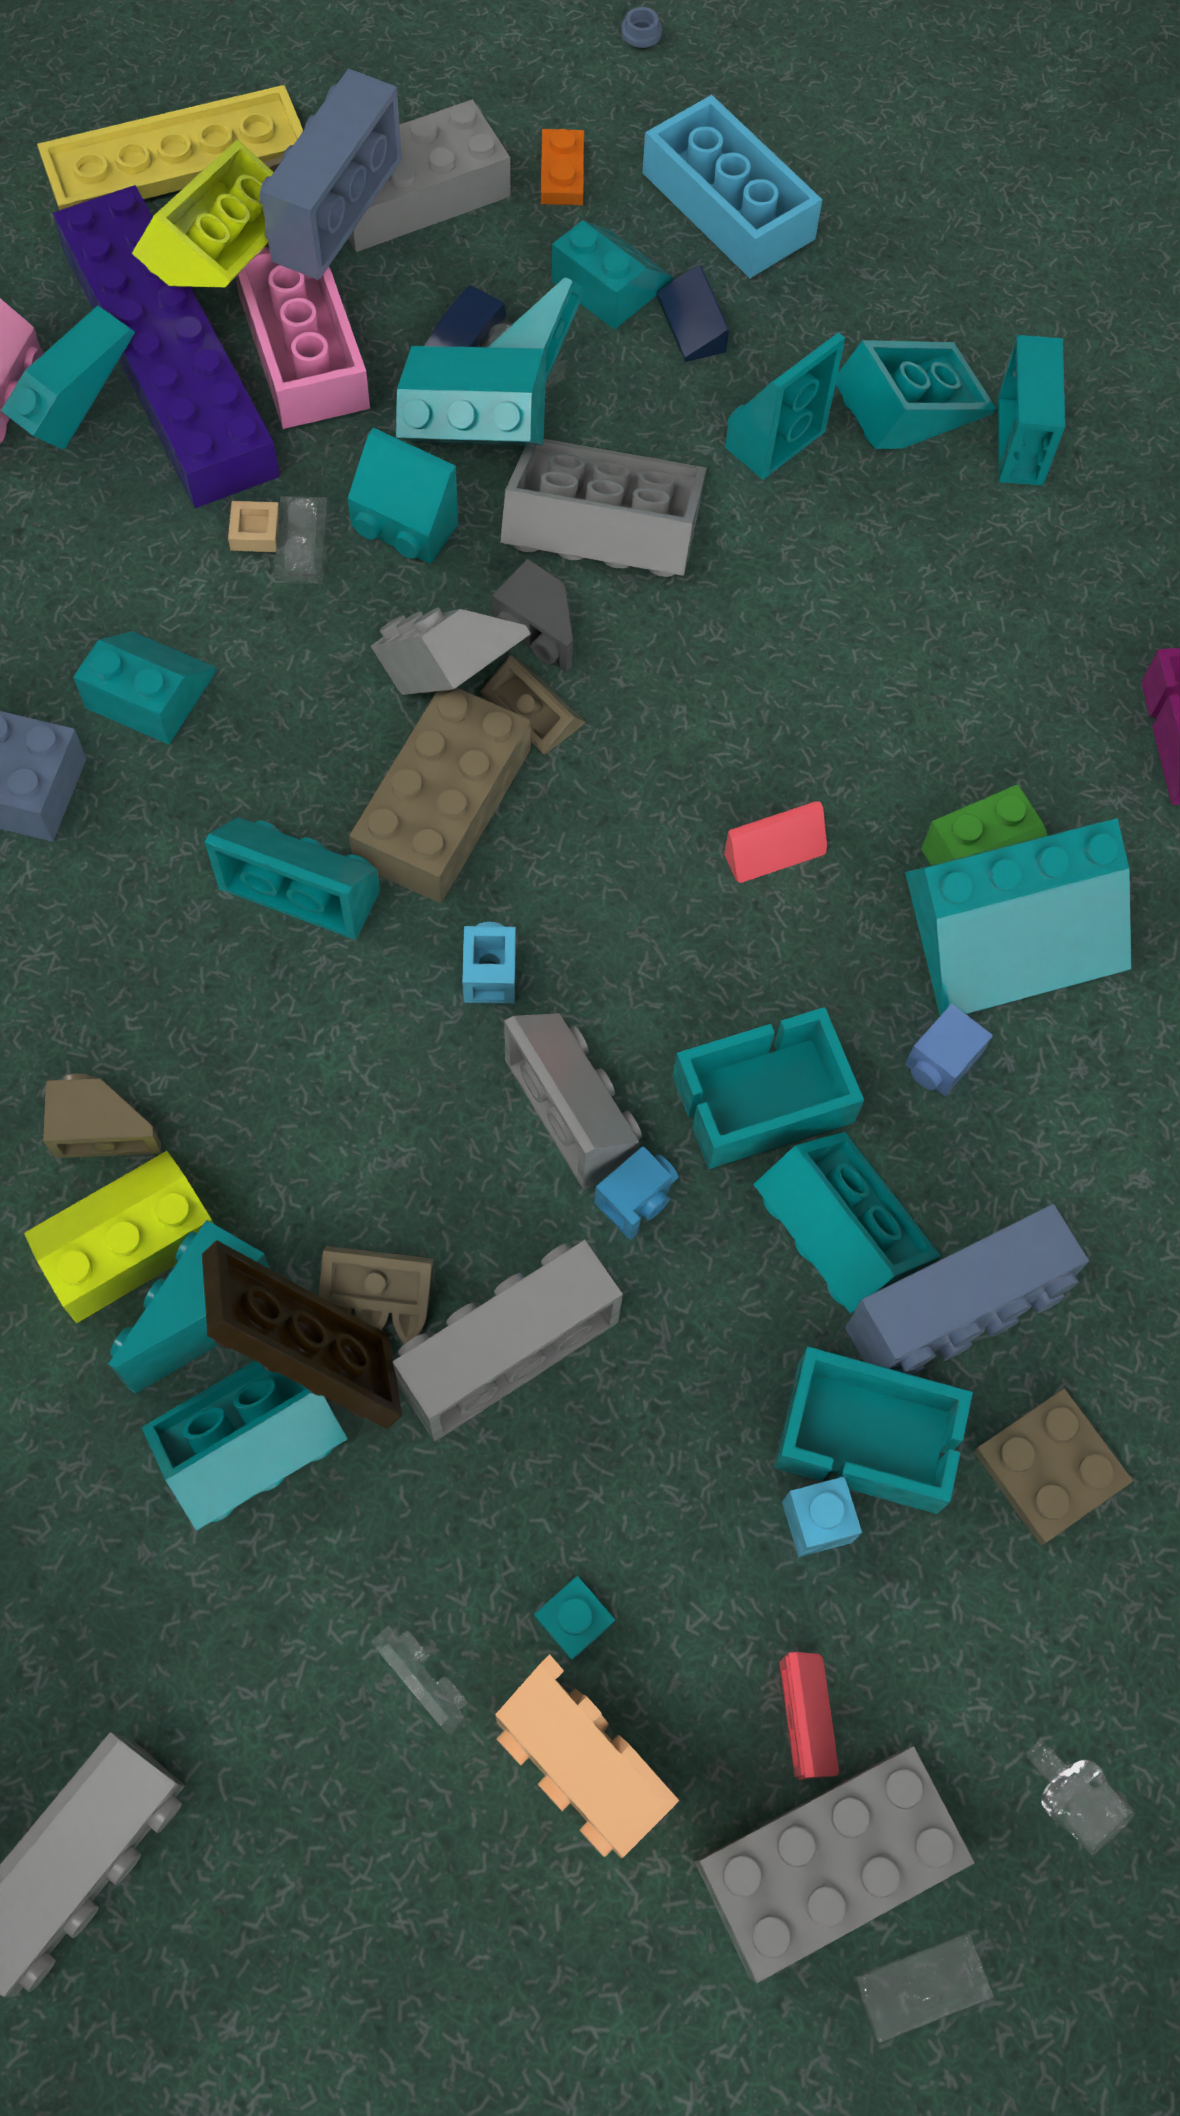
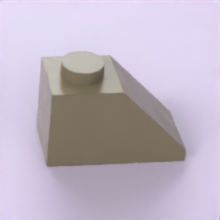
(93, 1120)

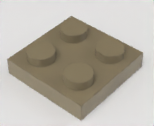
(1052, 1466)

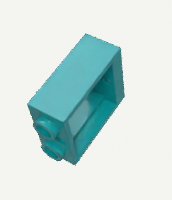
(1031, 410)

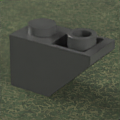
(541, 604)

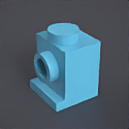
(489, 981)

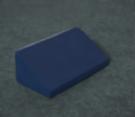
(694, 315)

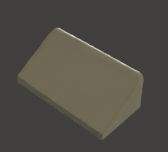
(526, 694)

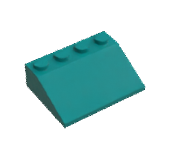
(1025, 917)

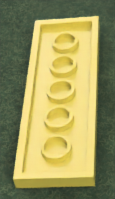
(168, 148)

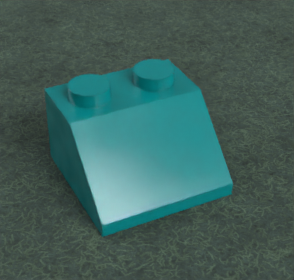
(610, 269)
(403, 497)
(142, 684)

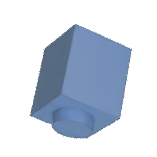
(947, 1050)

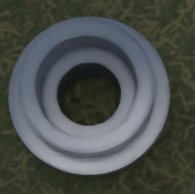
(641, 27)

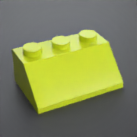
(117, 1236)

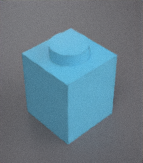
(821, 1516)

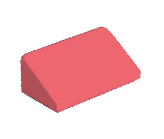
(776, 842)
(808, 1716)

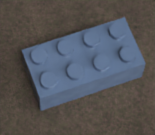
(332, 174)
(36, 774)
(968, 1293)

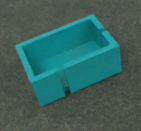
(762, 1099)
(874, 1430)

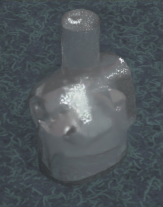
(1080, 1798)

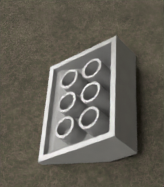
(603, 506)

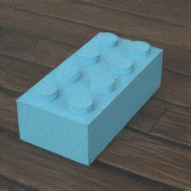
(731, 186)

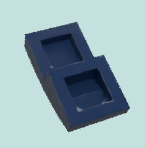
(468, 320)

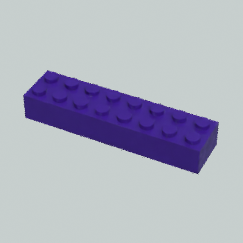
(174, 354)

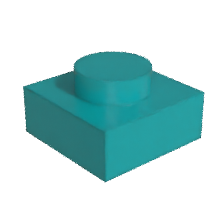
(574, 1618)

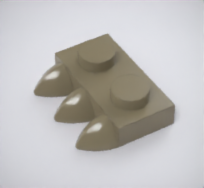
(378, 1286)

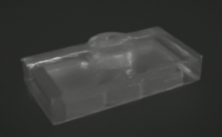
(923, 1987)

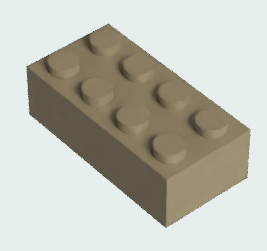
(441, 792)

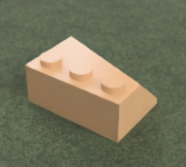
(581, 1763)

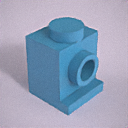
(636, 1190)

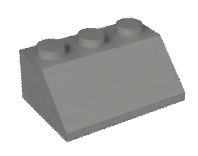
(442, 648)
(570, 1095)

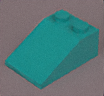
(910, 391)
(786, 412)

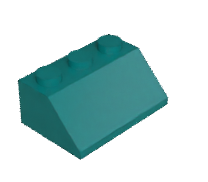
(472, 395)
(293, 875)
(844, 1218)
(239, 1440)

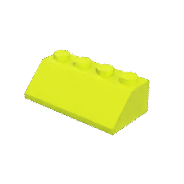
(210, 225)

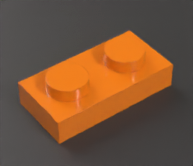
(562, 167)

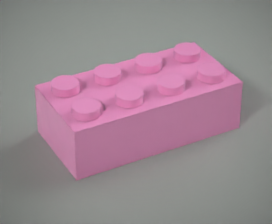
(302, 342)

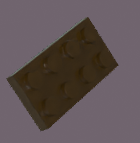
(299, 1335)

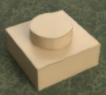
(253, 526)

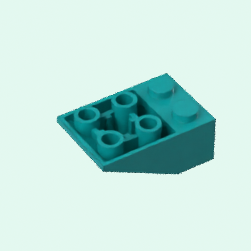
(174, 1320)

